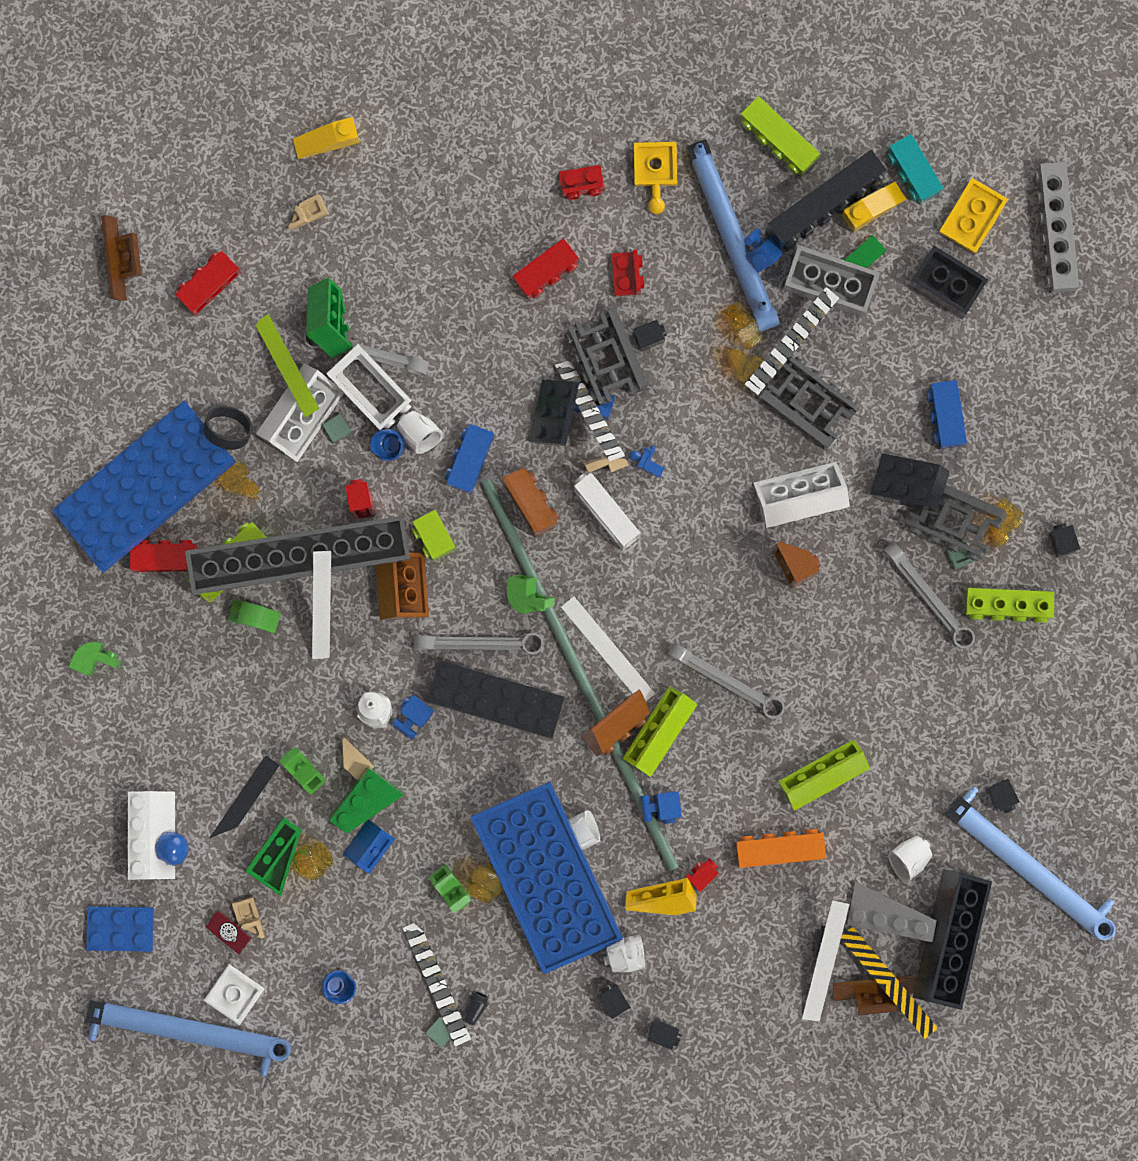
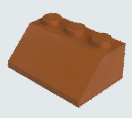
(530, 501)
(796, 563)
(403, 589)
(617, 724)

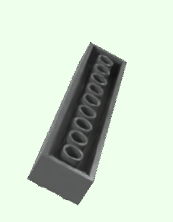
(292, 555)

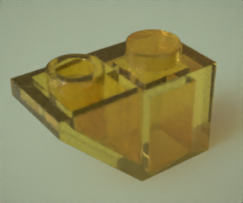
(742, 325)
(741, 365)
(237, 483)
(1013, 520)

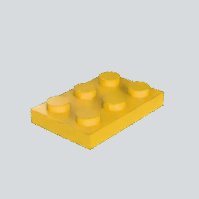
(973, 216)

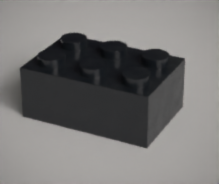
(948, 282)
(910, 482)

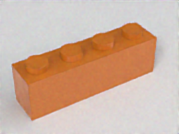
(780, 849)

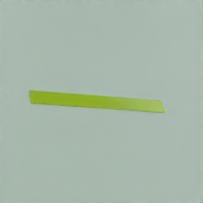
(287, 366)

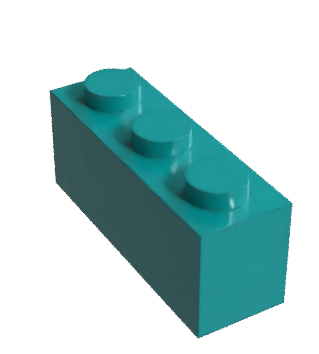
(914, 169)

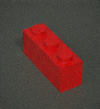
(546, 269)
(207, 282)
(360, 499)
(160, 556)

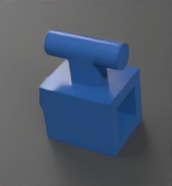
(763, 252)
(416, 713)
(665, 806)

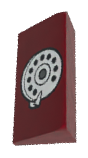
(228, 932)

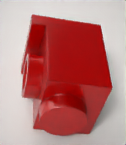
(702, 874)

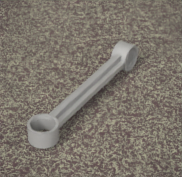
(410, 364)
(899, 559)
(475, 643)
(687, 658)

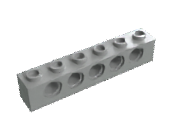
(1058, 175)

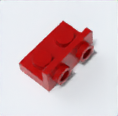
(581, 182)
(626, 273)

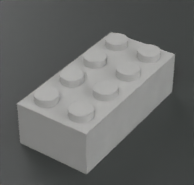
(815, 271)

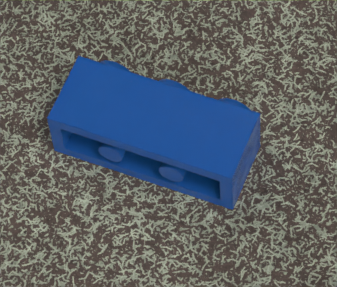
(947, 415)
(469, 458)

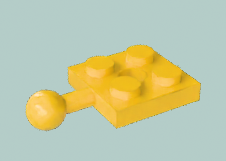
(664, 176)

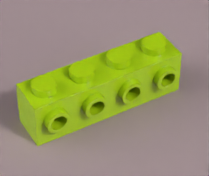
(779, 136)
(1010, 604)
(660, 731)
(824, 774)

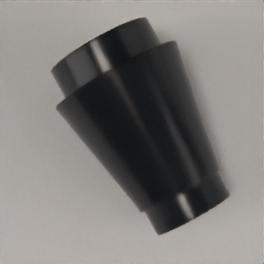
(475, 1007)

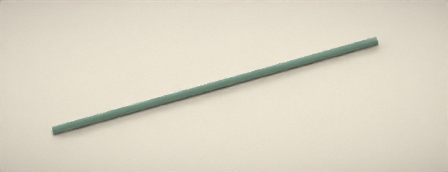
(576, 668)

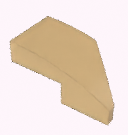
(308, 212)
(601, 462)
(353, 760)
(248, 915)

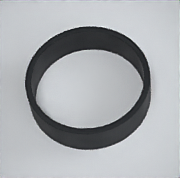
(219, 441)

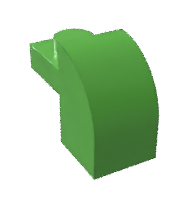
(523, 596)
(254, 616)
(88, 655)
(302, 770)
(450, 888)

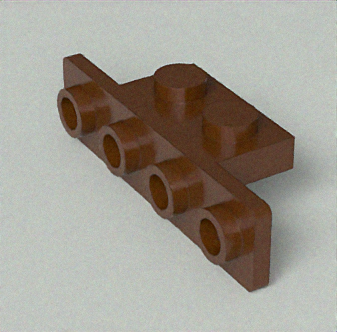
(121, 257)
(869, 995)

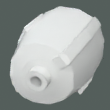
(415, 428)
(374, 709)
(585, 829)
(913, 854)
(626, 955)

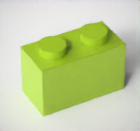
(433, 535)

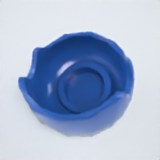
(387, 444)
(172, 848)
(331, 989)

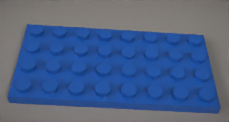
(143, 487)
(547, 877)

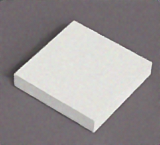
(234, 994)

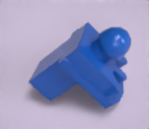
(644, 461)

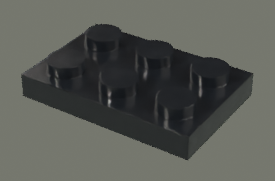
(554, 412)

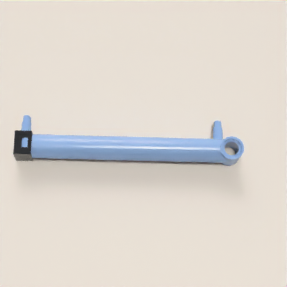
(1029, 868)

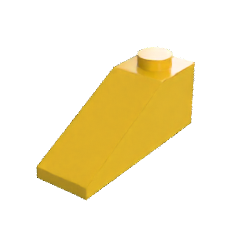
(326, 138)
(873, 206)
(665, 898)

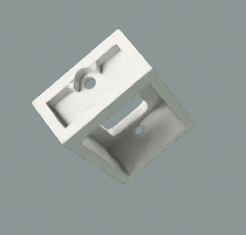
(380, 420)
(606, 511)

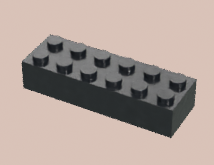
(826, 201)
(495, 699)
(950, 956)

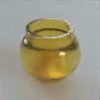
(312, 860)
(484, 883)

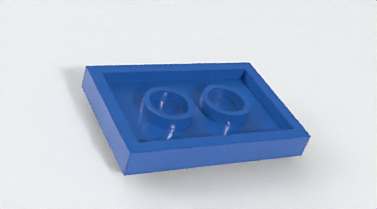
(120, 929)

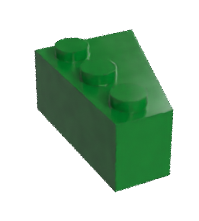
(326, 318)
(364, 800)
(275, 856)

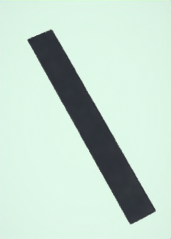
(247, 796)

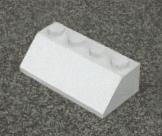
(286, 424)
(801, 494)
(148, 818)

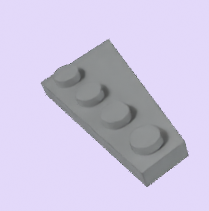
(882, 914)

